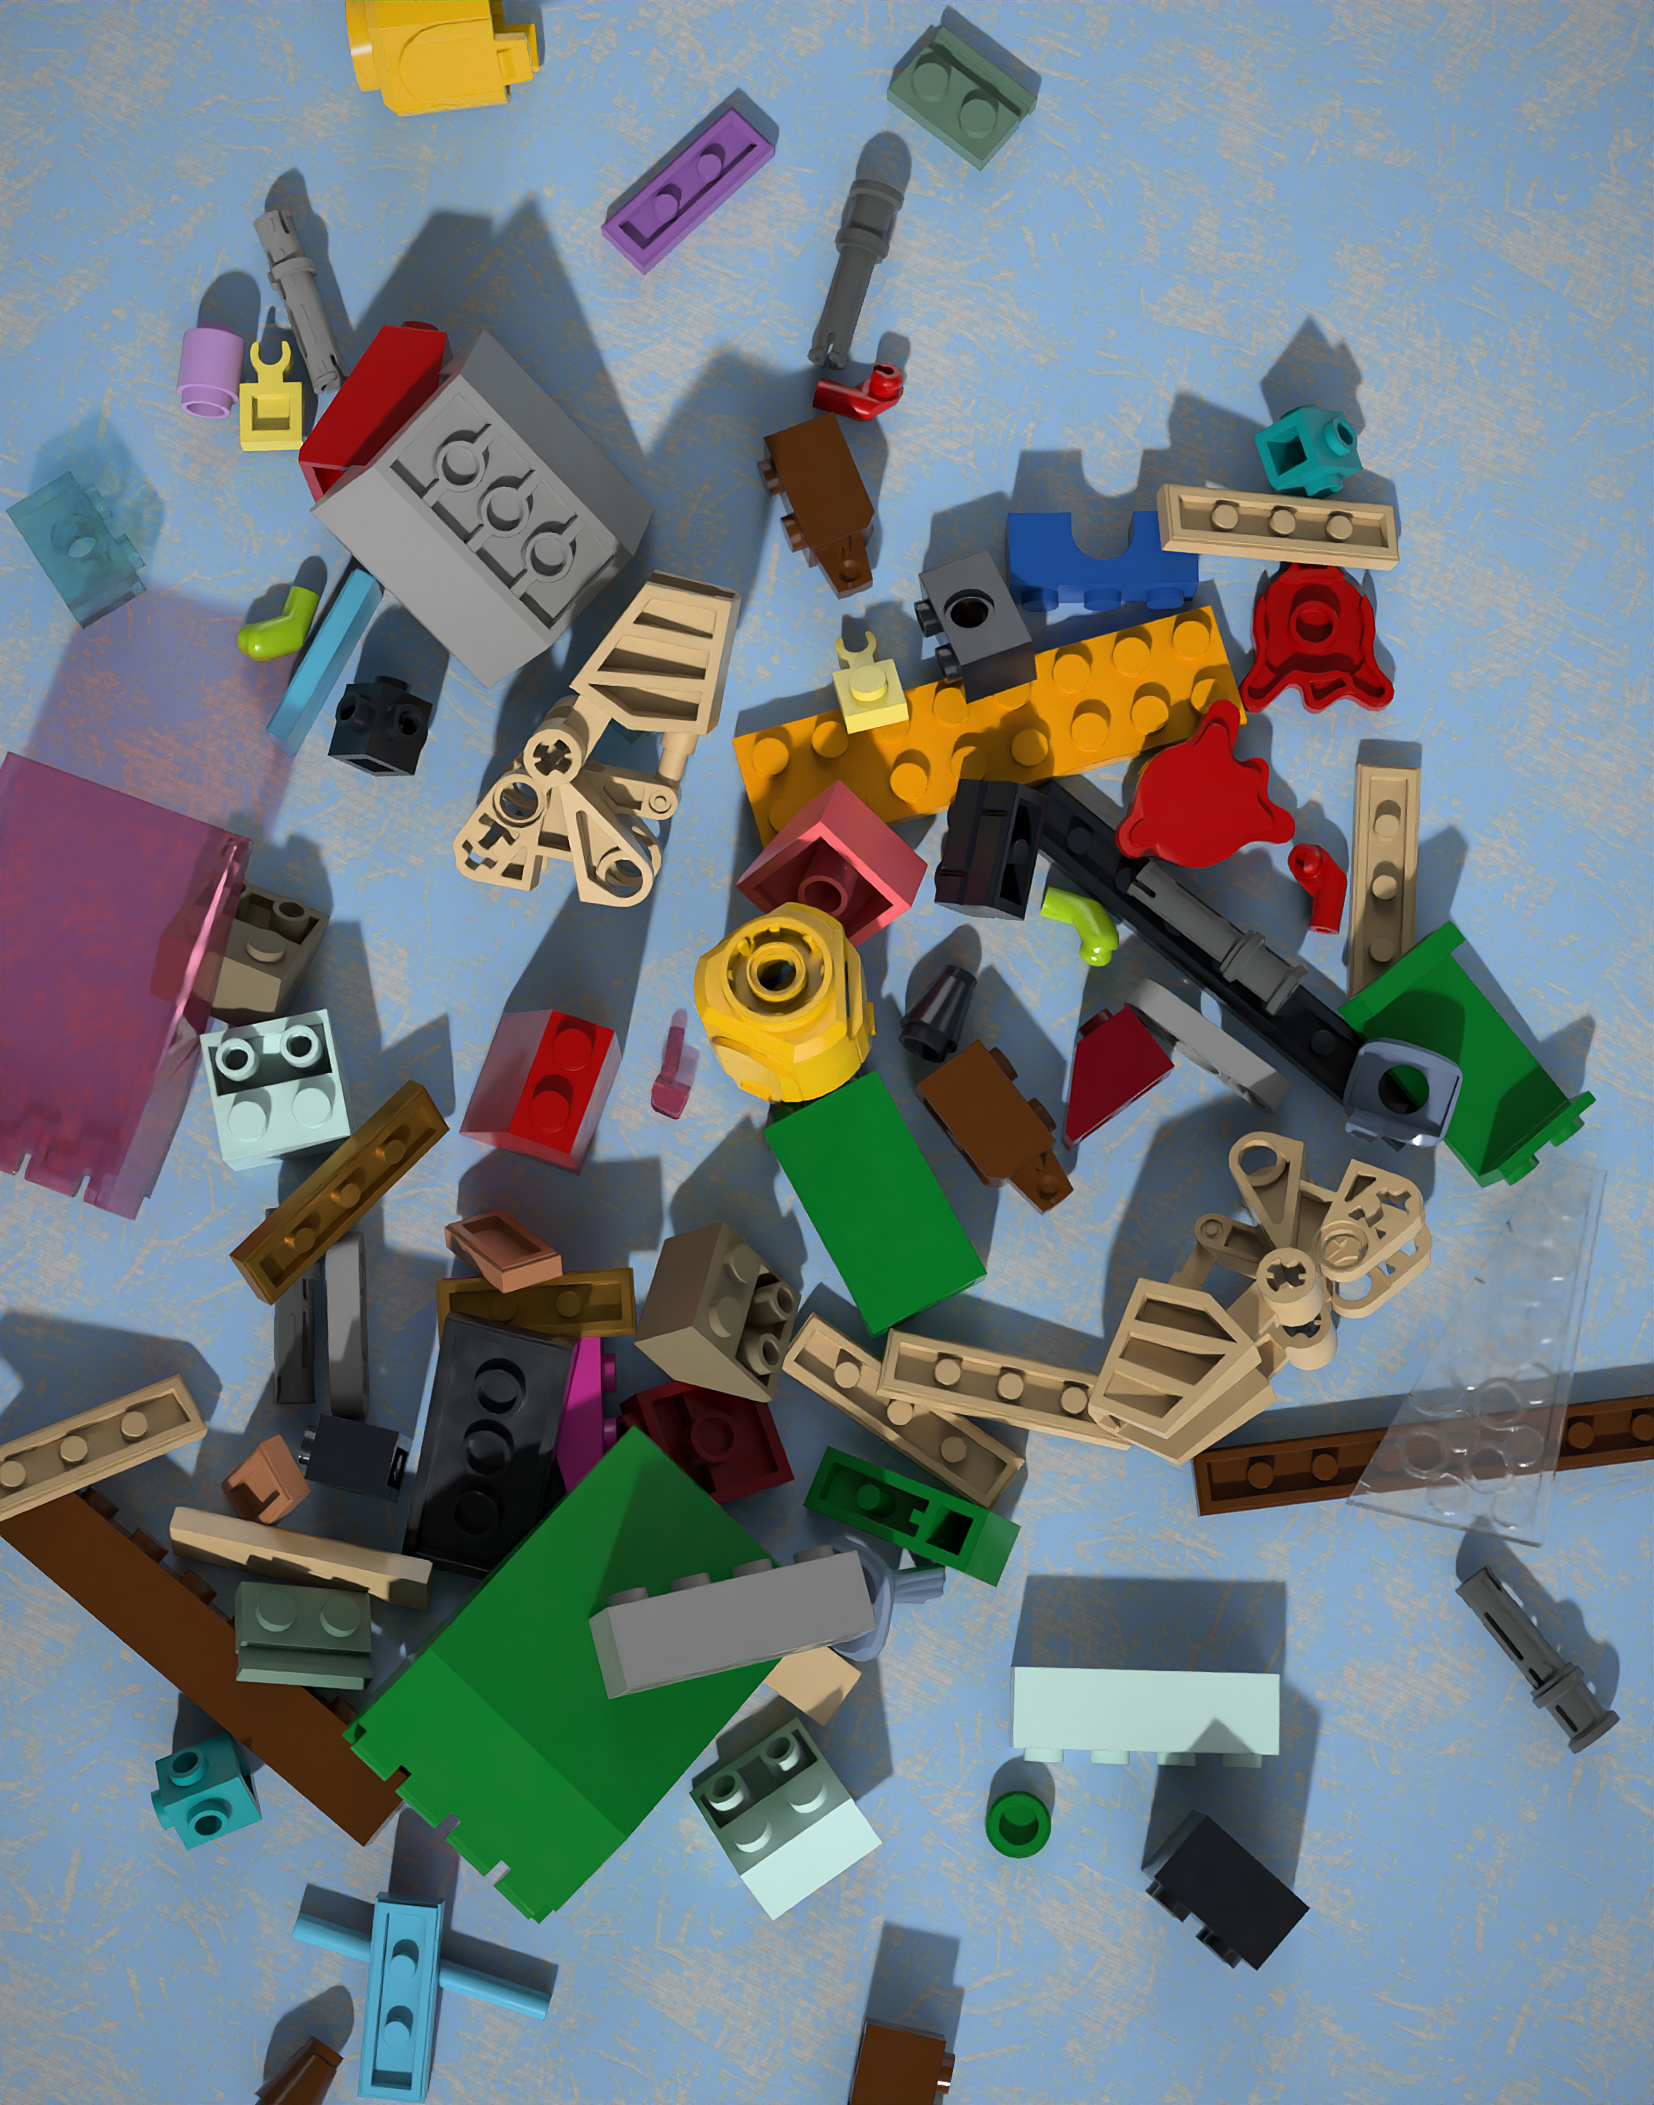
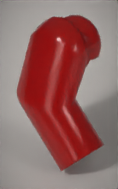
(864, 400)
(1323, 882)

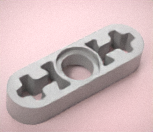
(1208, 1046)
(348, 1327)

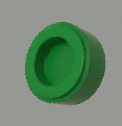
(1017, 1824)

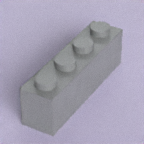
(731, 1622)

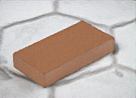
(503, 1251)
(266, 1484)

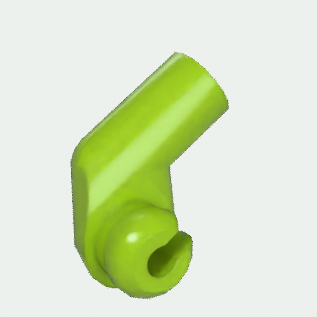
(282, 634)
(1089, 920)

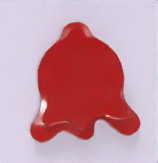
(1317, 638)
(1201, 801)

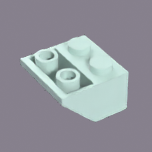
(278, 1090)
(784, 1818)

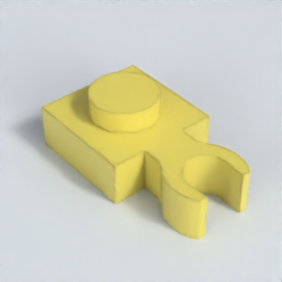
(272, 408)
(868, 688)

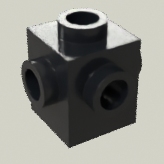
(380, 727)

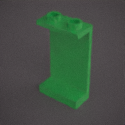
(1505, 1097)
(874, 1202)

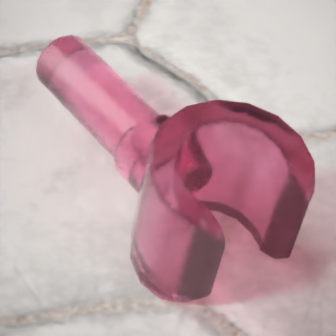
(669, 1095)

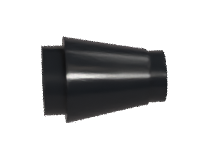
(938, 1015)

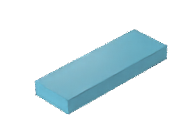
(324, 662)
(401, 1997)

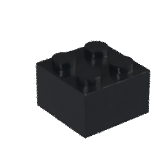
(1223, 1889)

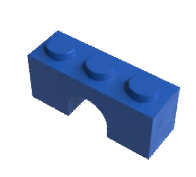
(1050, 569)

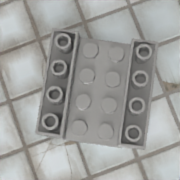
(489, 514)

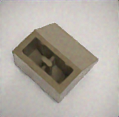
(266, 957)
(718, 1314)

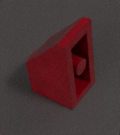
(1110, 1072)

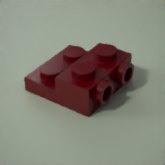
(713, 1436)

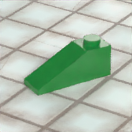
(912, 1516)

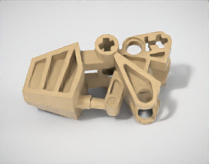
(651, 672)
(1195, 1372)

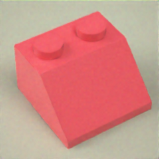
(840, 862)

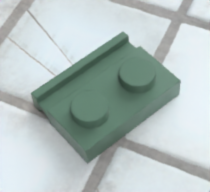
(961, 98)
(303, 1636)

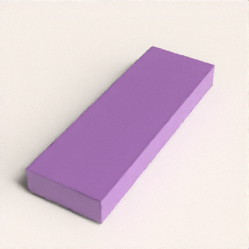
(688, 190)

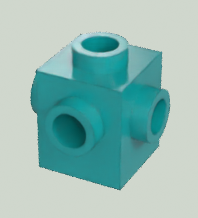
(1309, 452)
(206, 1791)

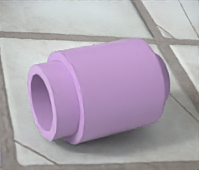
(210, 370)

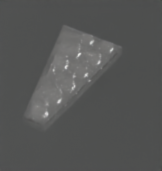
(1491, 1402)

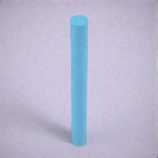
(450, 1976)

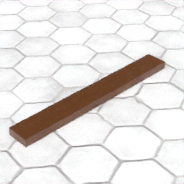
(1331, 1464)

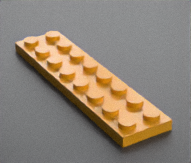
(1084, 712)

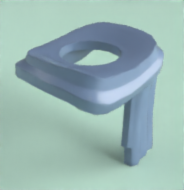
(1370, 1116)
(886, 1588)

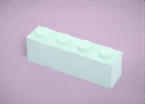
(1144, 1712)

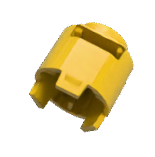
(439, 53)
(797, 1036)

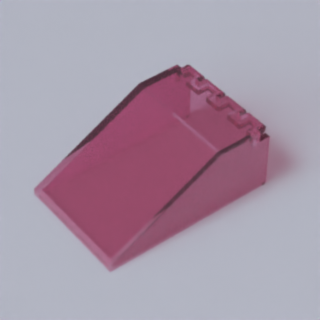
(104, 977)

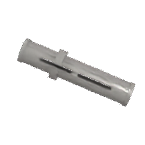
(294, 279)

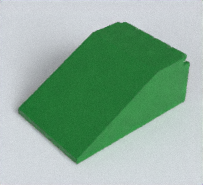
(508, 1696)

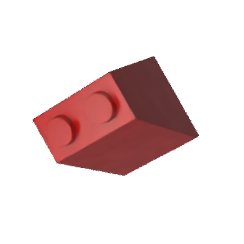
(375, 401)
(544, 1087)

